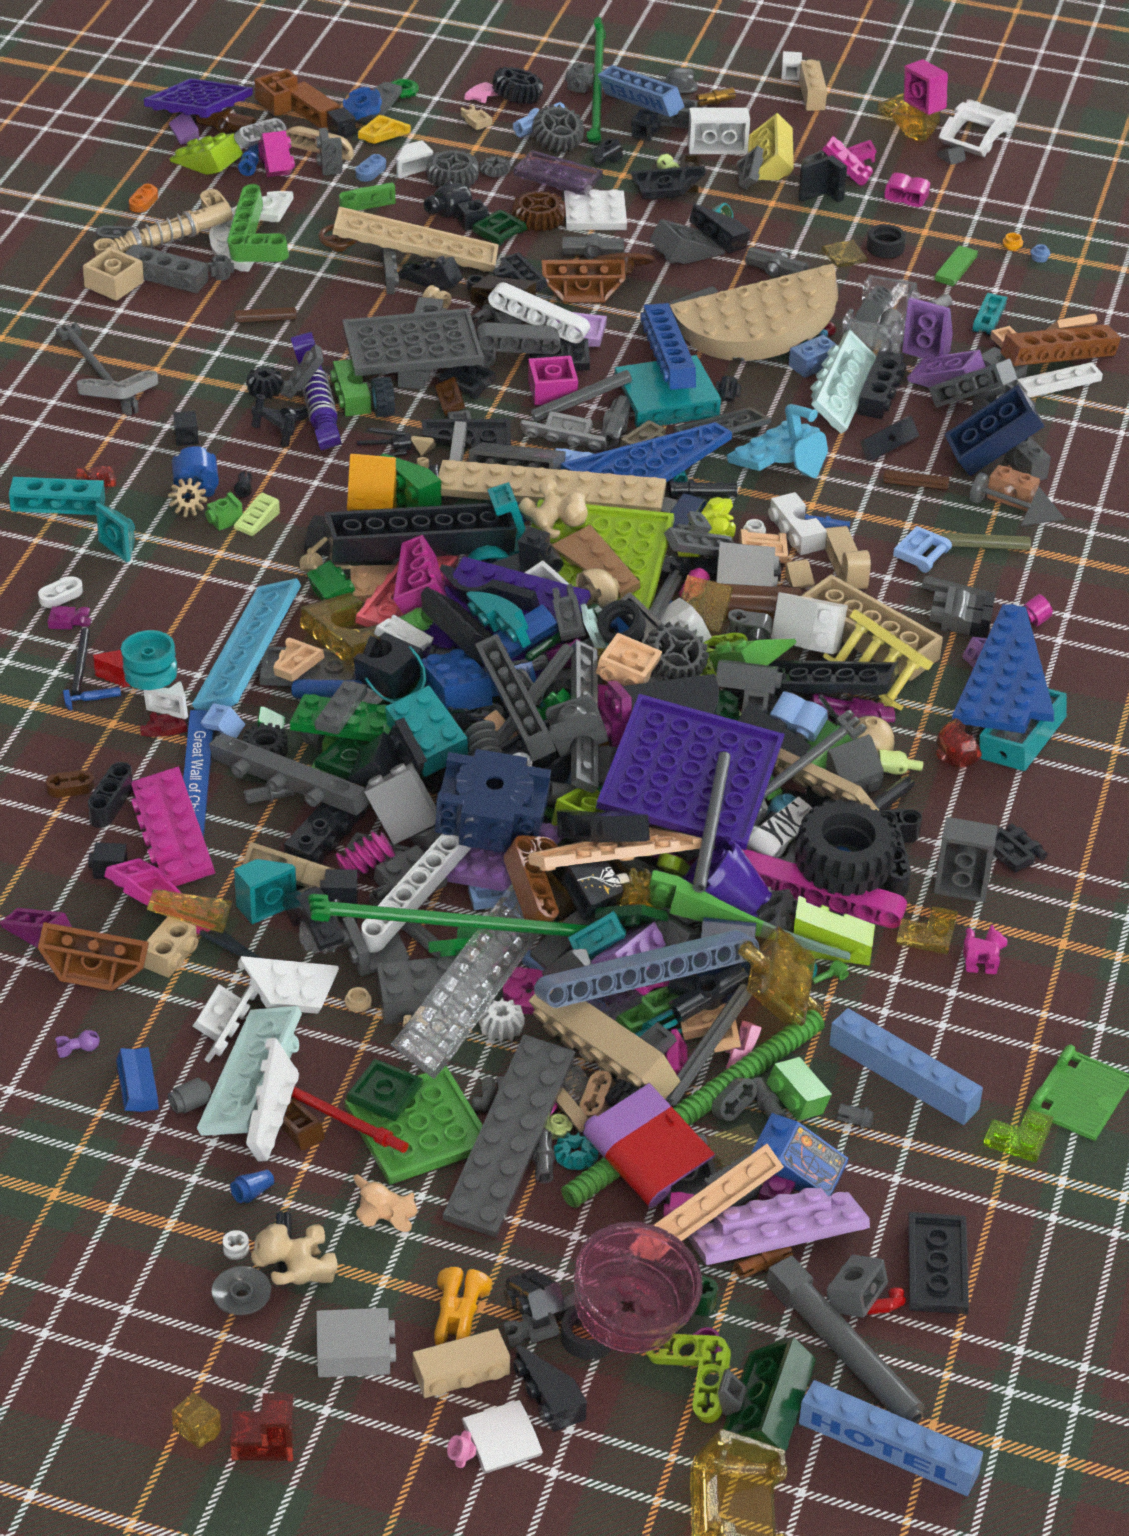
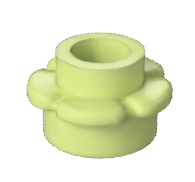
(558, 1125)

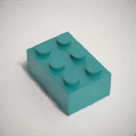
(431, 727)

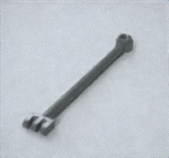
(73, 334)
(846, 727)

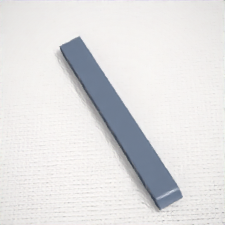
(636, 970)

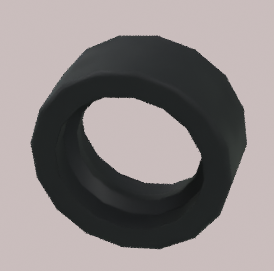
(886, 249)
(616, 609)
(578, 1346)

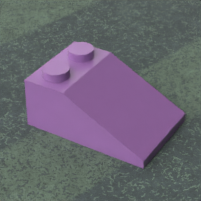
(927, 329)
(944, 367)

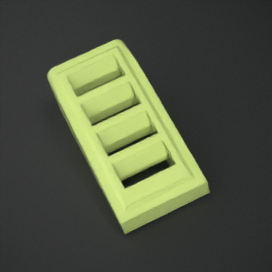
(269, 508)

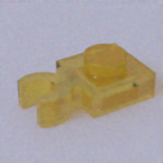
(637, 891)

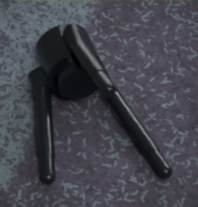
(399, 441)
(462, 718)

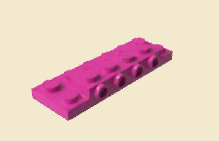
(171, 827)

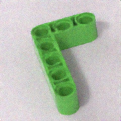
(242, 240)

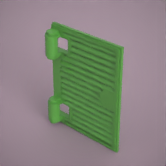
(1081, 1096)

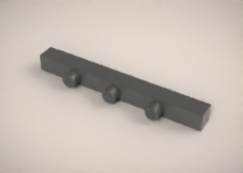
(287, 773)

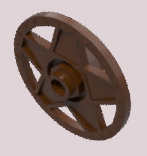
(631, 259)

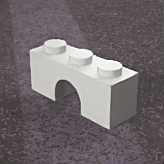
(789, 516)

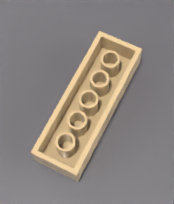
(912, 633)
(607, 1044)

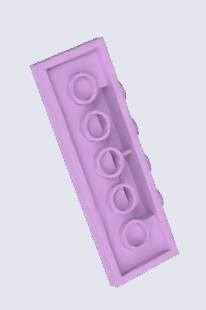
(777, 1224)

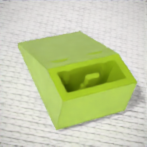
(208, 154)

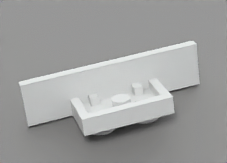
(220, 1016)

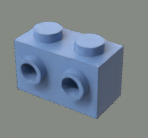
(809, 356)

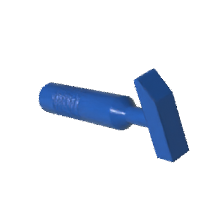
(91, 695)

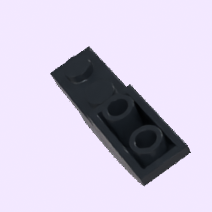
(603, 827)

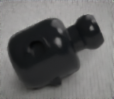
(446, 199)

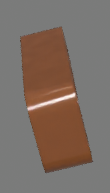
(528, 880)

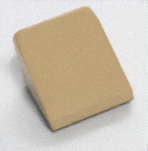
(799, 574)

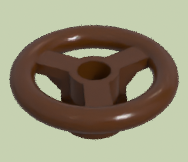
(334, 241)

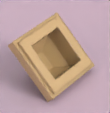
(423, 444)

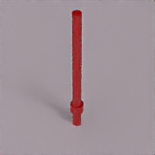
(381, 1135)

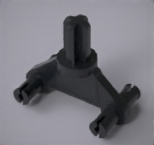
(281, 418)

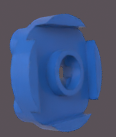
(370, 103)

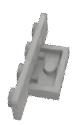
(565, 429)

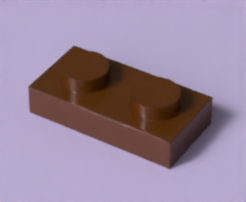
(450, 396)

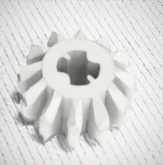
(502, 1020)

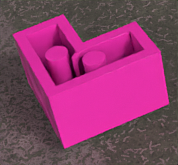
(275, 153)

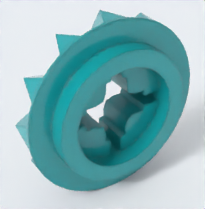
(576, 1160)

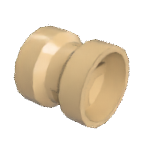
(434, 292)

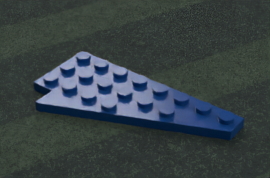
(657, 457)
(1007, 678)

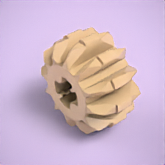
(181, 491)

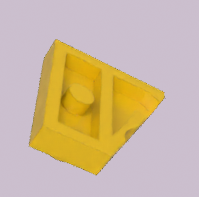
(383, 129)

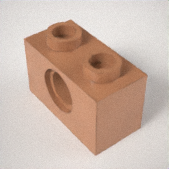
(1014, 484)

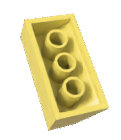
(777, 141)

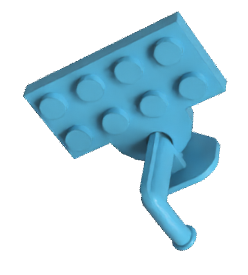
(786, 444)

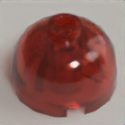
(957, 746)

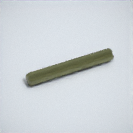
(988, 541)

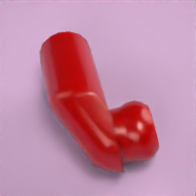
(886, 1305)

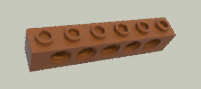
(1060, 344)

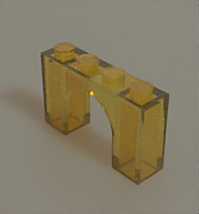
(328, 625)

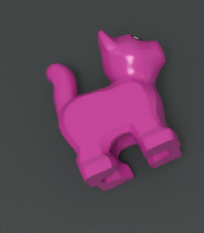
(983, 951)

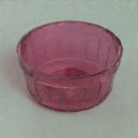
(637, 1266)

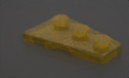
(194, 909)

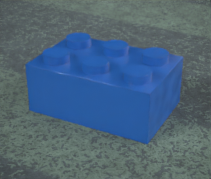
(458, 680)

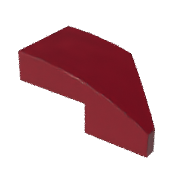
(163, 726)

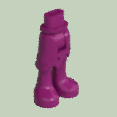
(858, 706)

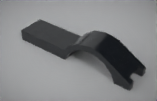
(521, 597)

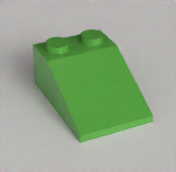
(753, 651)

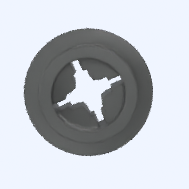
(501, 167)

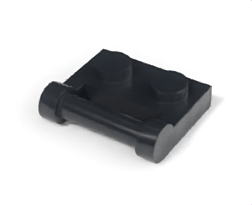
(475, 375)

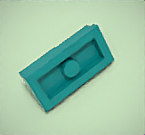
(599, 935)

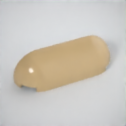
(306, 139)

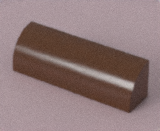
(757, 598)

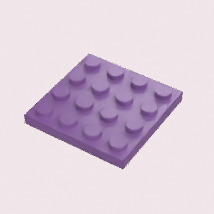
(487, 868)

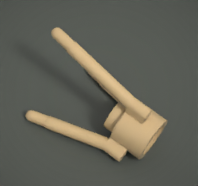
(313, 560)

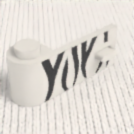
(779, 830)

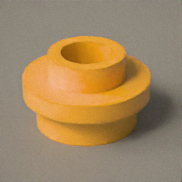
(1013, 241)

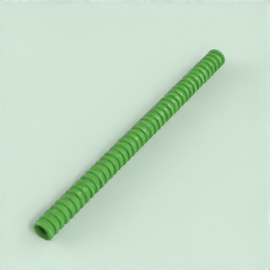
(701, 1101)

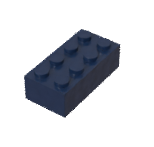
(994, 430)

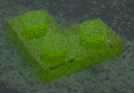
(1020, 1141)

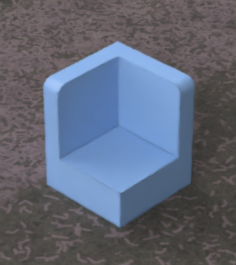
(223, 719)

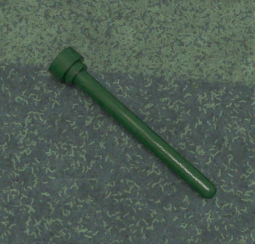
(555, 639)

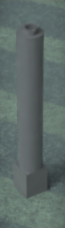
(795, 1289)

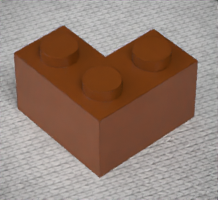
(273, 91)

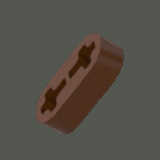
(69, 783)

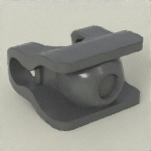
(575, 719)

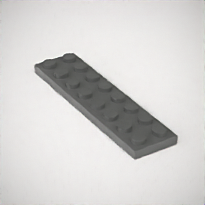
(509, 1136)

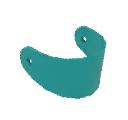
(488, 552)
(421, 683)

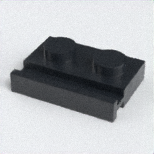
(404, 743)

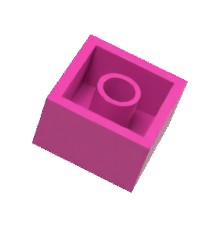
(925, 86)
(551, 378)

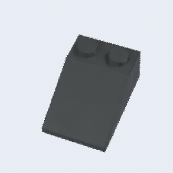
(683, 243)

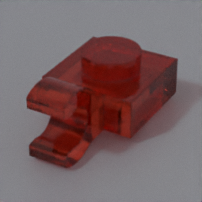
(100, 473)

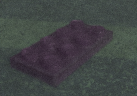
(558, 173)

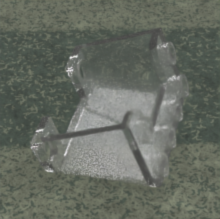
(877, 335)

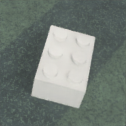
(718, 130)

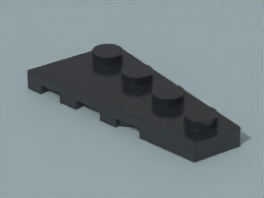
(478, 431)

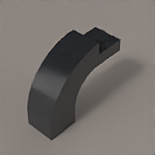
(297, 908)

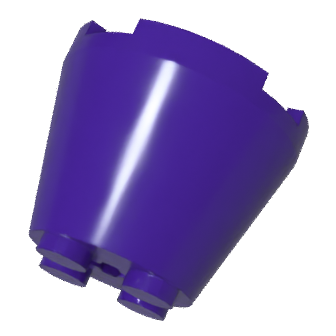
(733, 878)

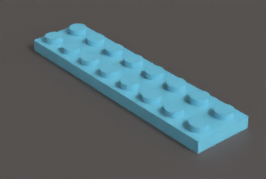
(247, 645)

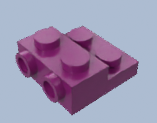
(615, 712)

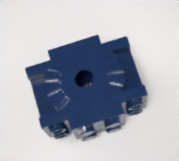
(491, 799)

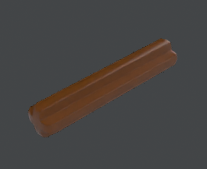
(261, 315)
(916, 479)

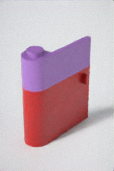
(647, 1143)

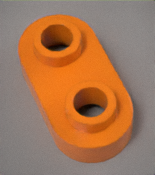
(143, 198)

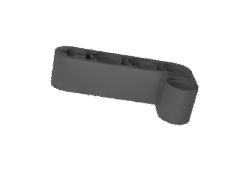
(540, 340)

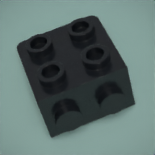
(823, 177)

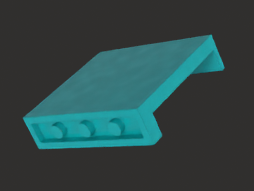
(656, 402)

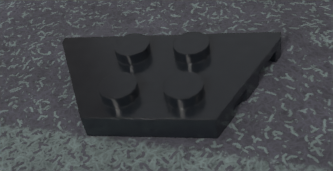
(666, 182)

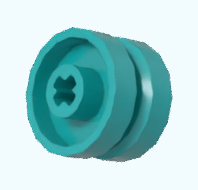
(149, 660)

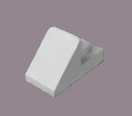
(167, 701)

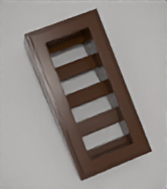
(302, 1126)

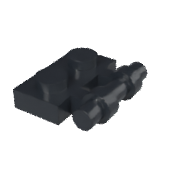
(1016, 848)

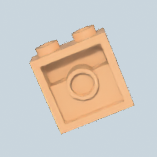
(627, 661)

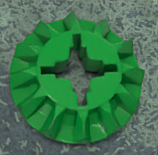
(410, 86)

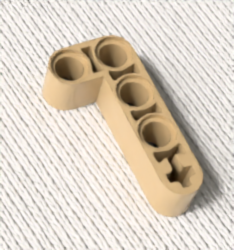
(848, 562)

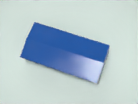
(540, 624)
(137, 1080)

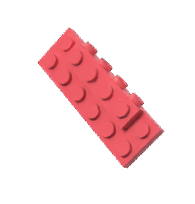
(381, 604)

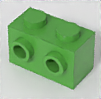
(798, 1088)

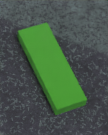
(956, 265)

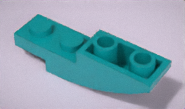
(499, 614)

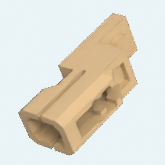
(307, 872)

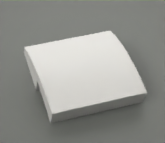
(502, 1436)

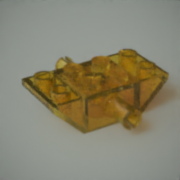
(782, 977)

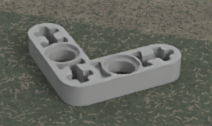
(118, 390)

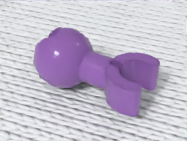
(87, 1041)

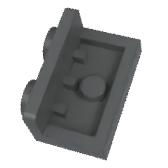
(330, 153)

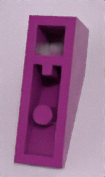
(29, 922)

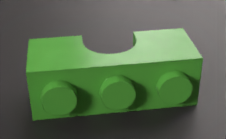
(350, 389)

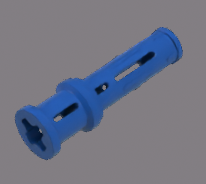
(249, 159)

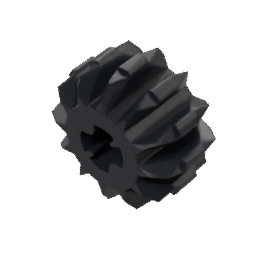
(264, 381)

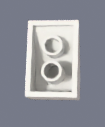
(685, 614)
(809, 621)

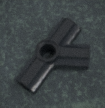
(705, 991)

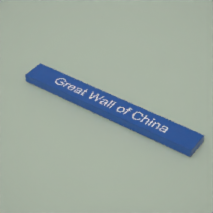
(198, 765)

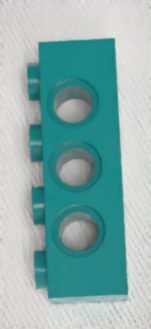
(56, 495)

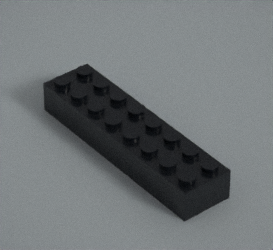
(447, 529)

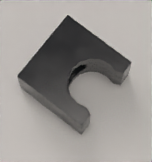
(393, 670)

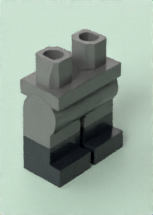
(963, 612)

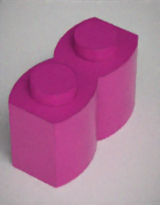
(907, 189)

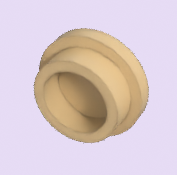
(358, 999)

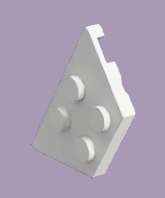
(290, 982)

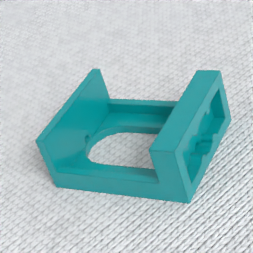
(504, 502)

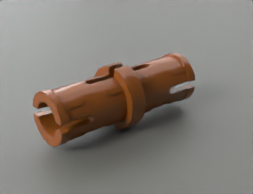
(761, 1262)

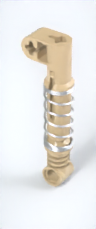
(214, 212)

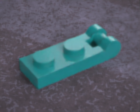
(989, 313)

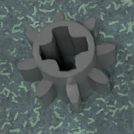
(221, 267)

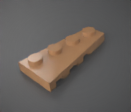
(590, 551)

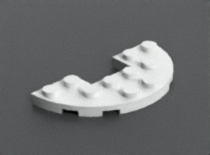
(273, 209)

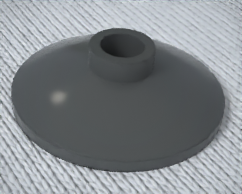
(241, 1290)

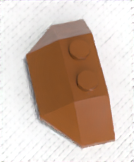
(583, 279)
(91, 956)

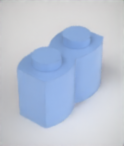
(800, 715)

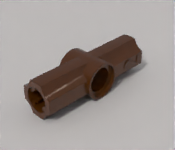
(226, 120)

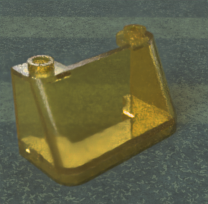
(735, 1486)

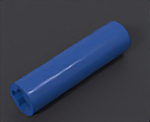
(322, 688)

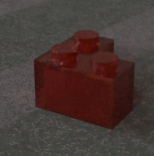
(267, 1433)

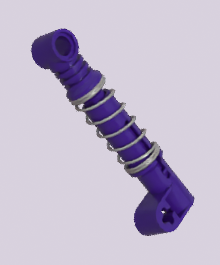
(321, 411)

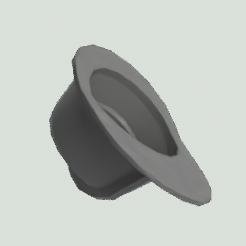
(681, 78)

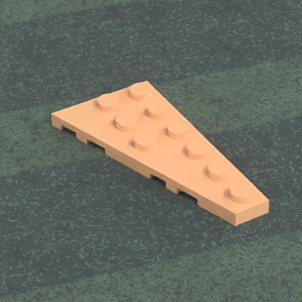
(585, 852)

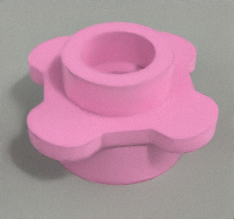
(461, 1449)

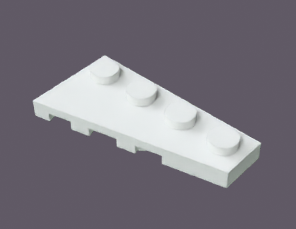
(271, 1100)

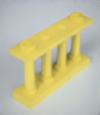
(897, 649)

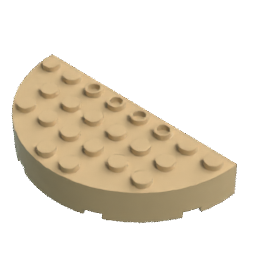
(760, 317)

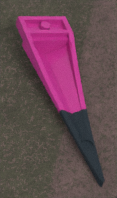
(141, 878)

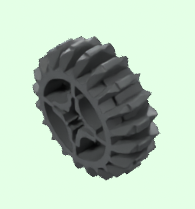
(558, 128)
(453, 167)
(678, 641)

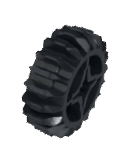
(517, 85)

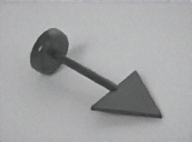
(1039, 510)

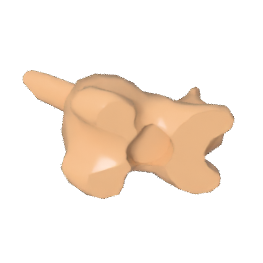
(381, 1203)

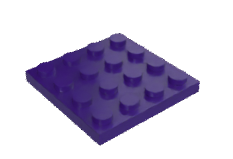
(198, 97)

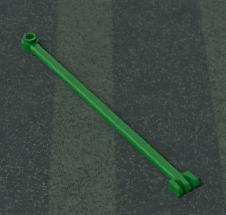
(594, 134)
(322, 909)

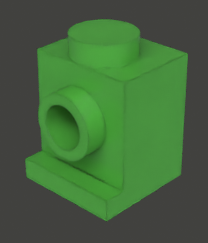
(224, 512)

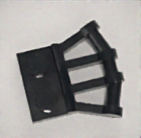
(578, 352)

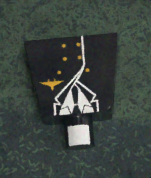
(593, 886)

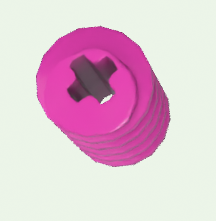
(366, 854)

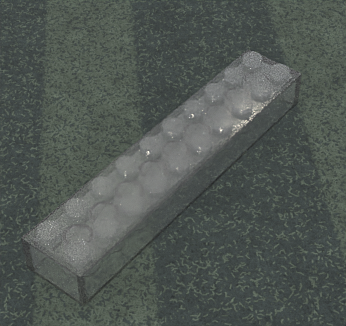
(464, 991)

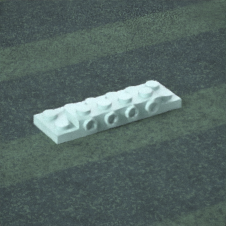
(842, 380)
(234, 1095)

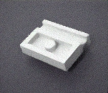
(404, 631)

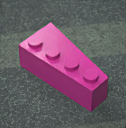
(416, 570)

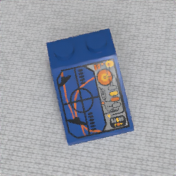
(803, 1154)

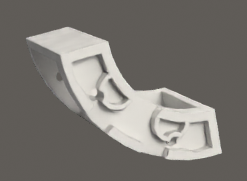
(974, 111)

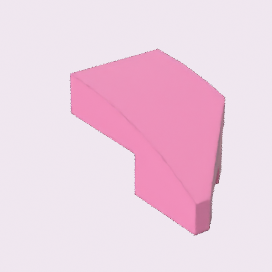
(480, 92)
(748, 1036)

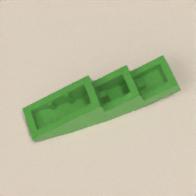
(651, 1006)

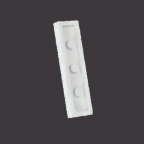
(1060, 379)

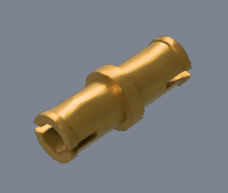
(716, 97)

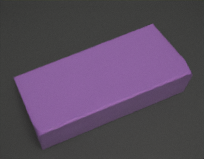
(184, 128)

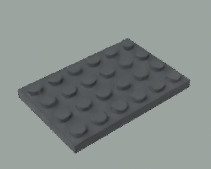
(412, 342)

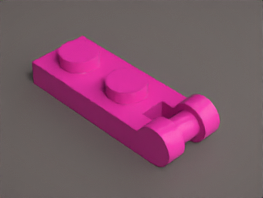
(855, 168)

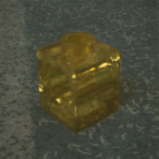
(196, 1420)

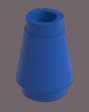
(249, 1186)

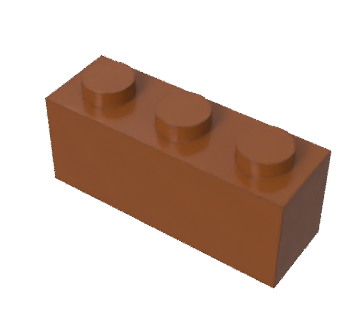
(311, 104)

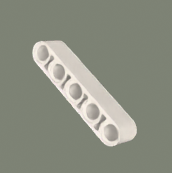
(529, 313)

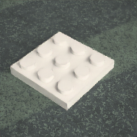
(595, 210)

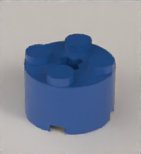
(196, 464)

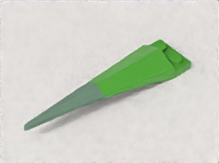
(683, 901)

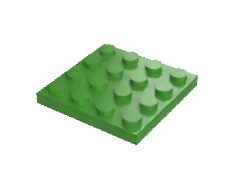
(434, 1124)

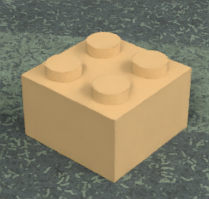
(113, 273)

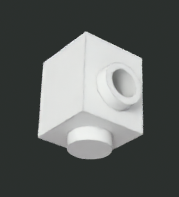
(791, 65)

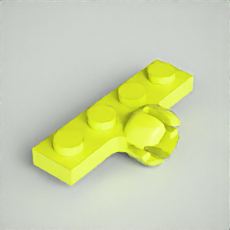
(717, 515)

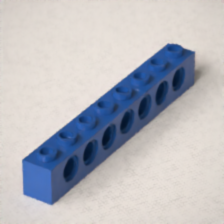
(668, 346)

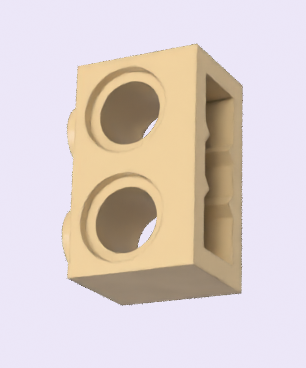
(170, 946)

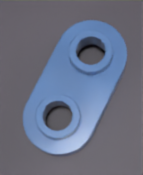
(370, 168)

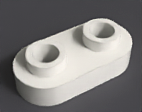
(60, 592)

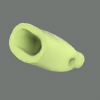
(897, 762)

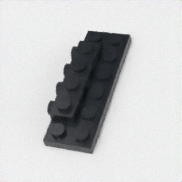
(836, 676)

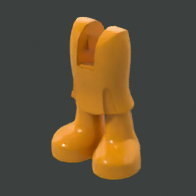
(458, 1313)

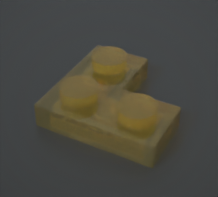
(934, 936)

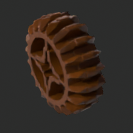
(539, 210)

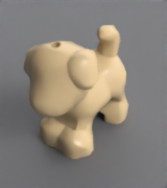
(570, 509)
(275, 1246)

